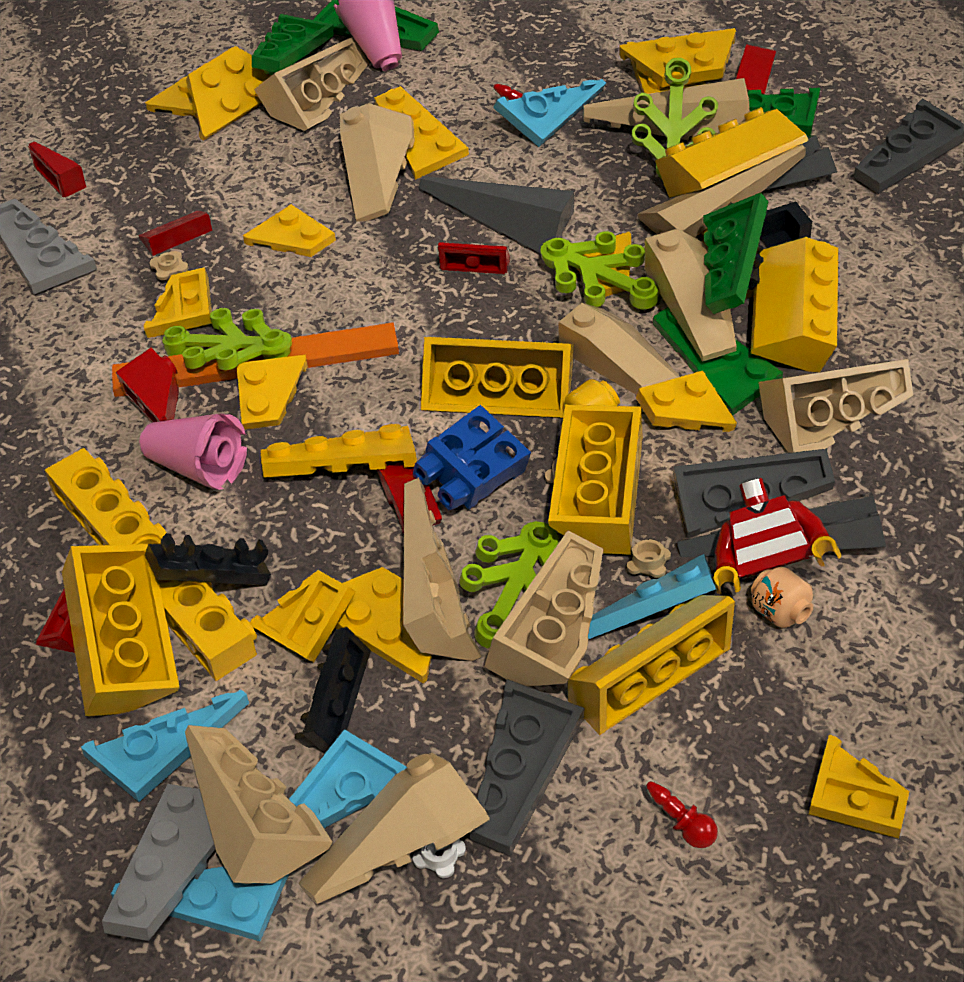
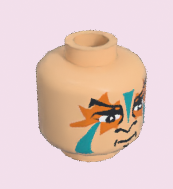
(782, 597)

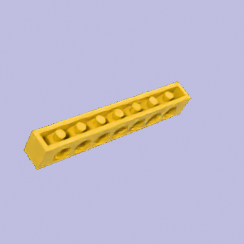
(192, 609)

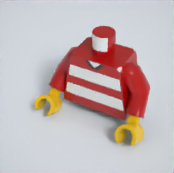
(767, 536)

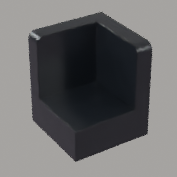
(785, 225)

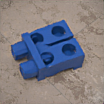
(471, 460)

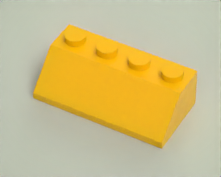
(728, 151)
(797, 304)
(497, 375)
(598, 475)
(118, 628)
(652, 661)

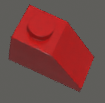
(151, 385)

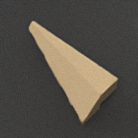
(730, 95)
(688, 209)
(430, 590)

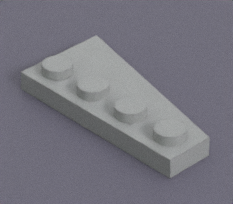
(39, 250)
(162, 866)

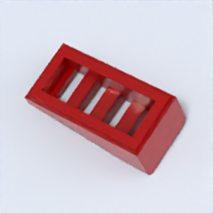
(57, 169)

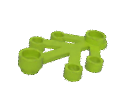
(674, 126)
(561, 253)
(268, 342)
(517, 573)

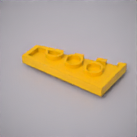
(433, 143)
(338, 454)

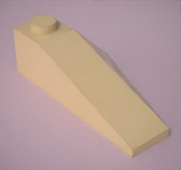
(308, 88)
(374, 154)
(679, 271)
(613, 348)
(816, 406)
(552, 619)
(413, 810)
(249, 817)

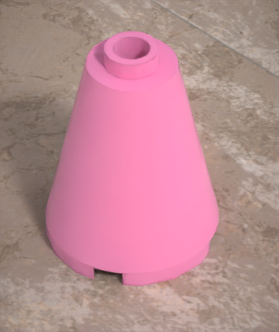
(374, 29)
(198, 447)

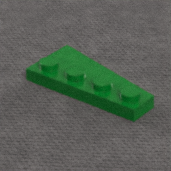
(413, 30)
(289, 42)
(796, 107)
(732, 249)
(732, 375)

